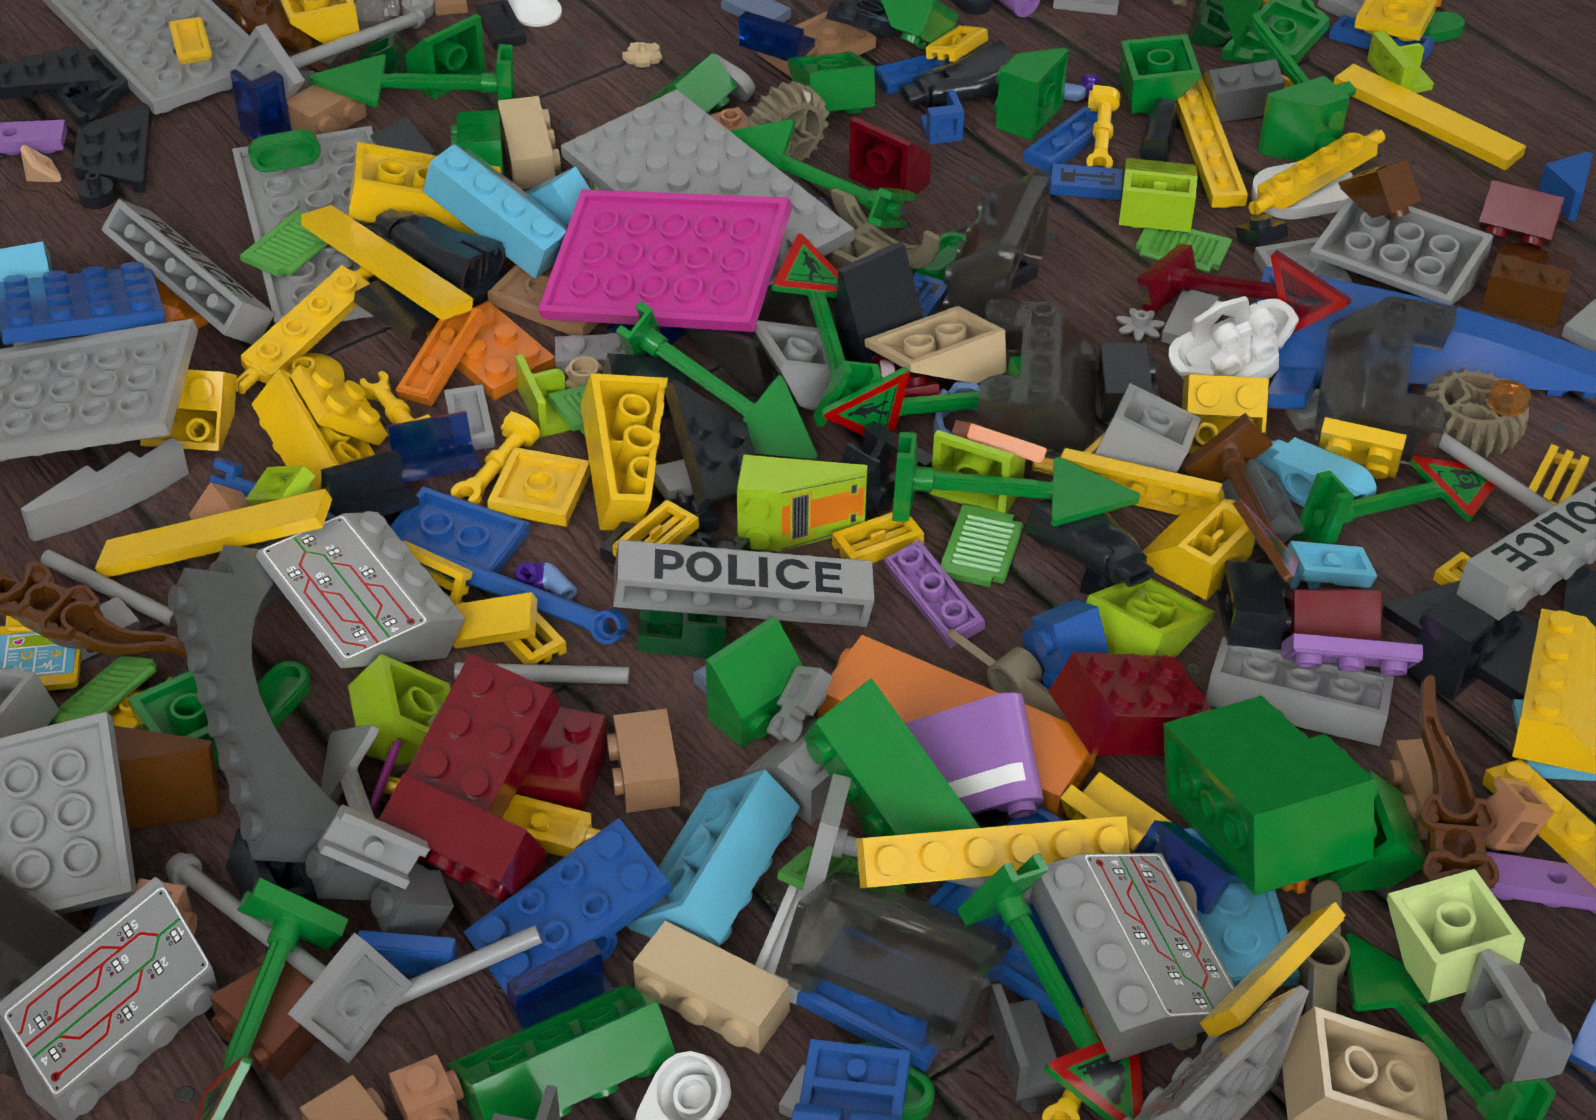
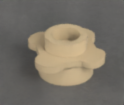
(580, 369)

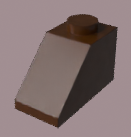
(1383, 190)

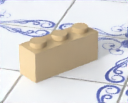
(528, 141)
(712, 987)

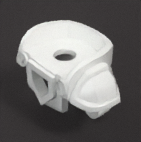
(1238, 346)

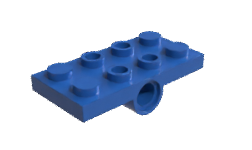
(575, 901)
(853, 1082)

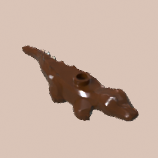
(259, 12)
(74, 616)
(1451, 813)

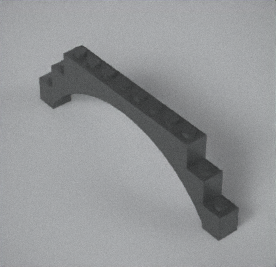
(274, 796)

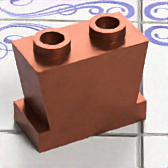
(280, 1038)

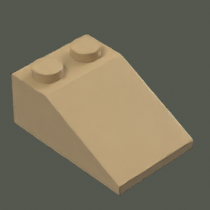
(946, 346)
(1359, 1072)

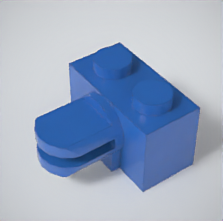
(1061, 632)

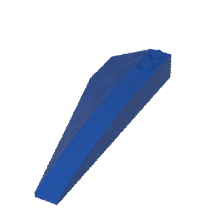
(1475, 343)

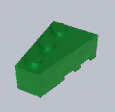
(481, 134)

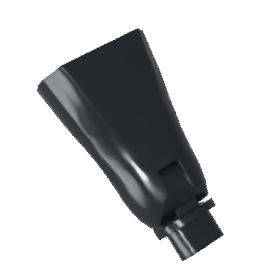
(969, 77)
(456, 256)
(1093, 542)

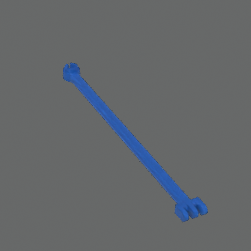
(481, 578)

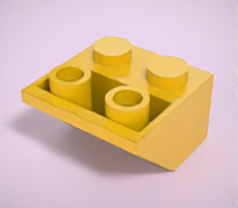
(1222, 401)
(202, 411)
(1197, 546)

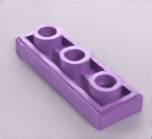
(41, 136)
(934, 592)
(1351, 654)
(1542, 882)

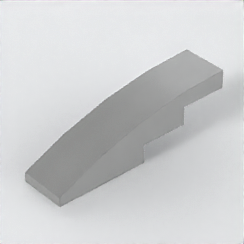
(97, 495)

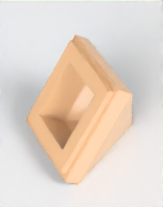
(38, 166)

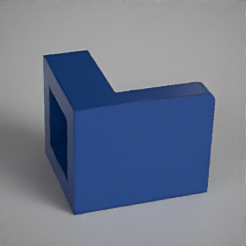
(944, 122)

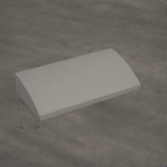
(1310, 698)

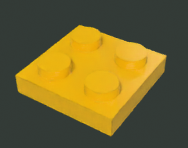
(1397, 17)
(339, 404)
(1370, 447)
(539, 486)

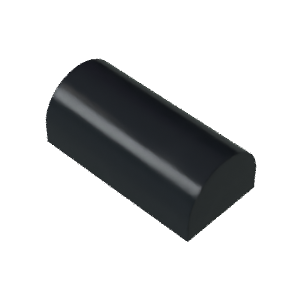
(1159, 131)

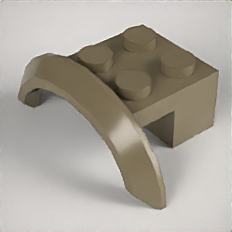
(870, 239)

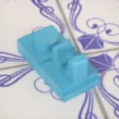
(1331, 564)

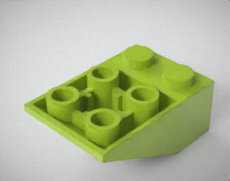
(1158, 195)

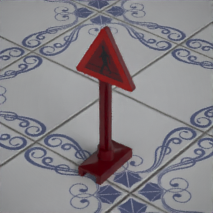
(1294, 284)

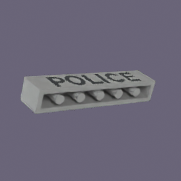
(188, 272)
(1533, 557)
(743, 583)

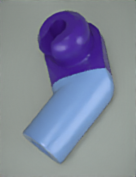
(1080, 92)
(545, 577)

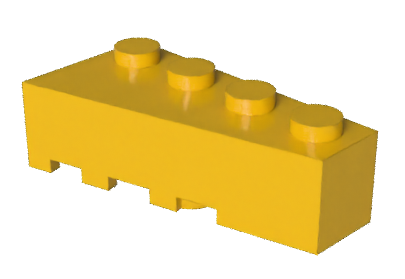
(620, 430)

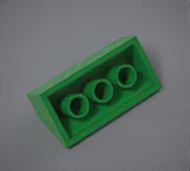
(891, 775)
(576, 1051)

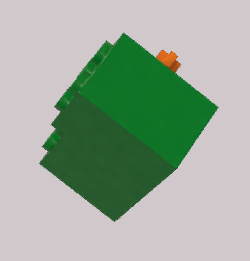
(1269, 795)

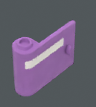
(985, 754)

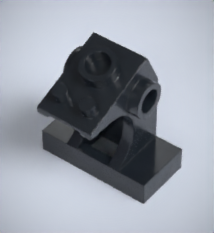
(881, 465)

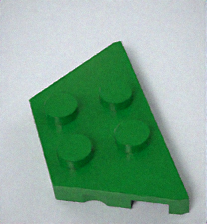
(1294, 24)

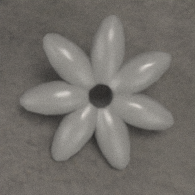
(1140, 323)

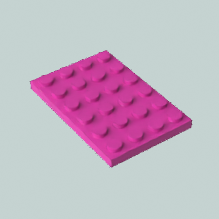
(682, 254)

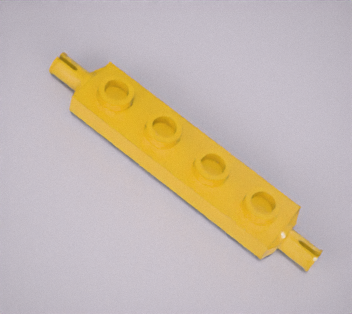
(1316, 171)
(302, 327)
(1157, 488)
(553, 826)

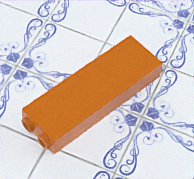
(924, 689)

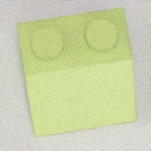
(1446, 927)

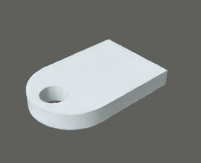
(1323, 201)

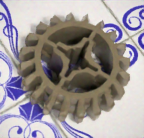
(796, 103)
(1469, 414)

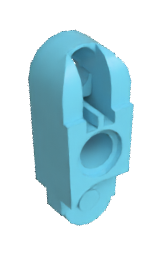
(1300, 461)

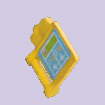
(31, 652)

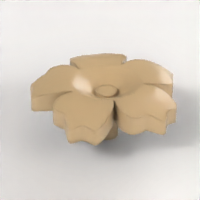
(642, 54)

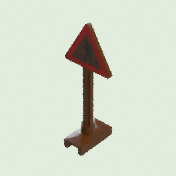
(1226, 458)

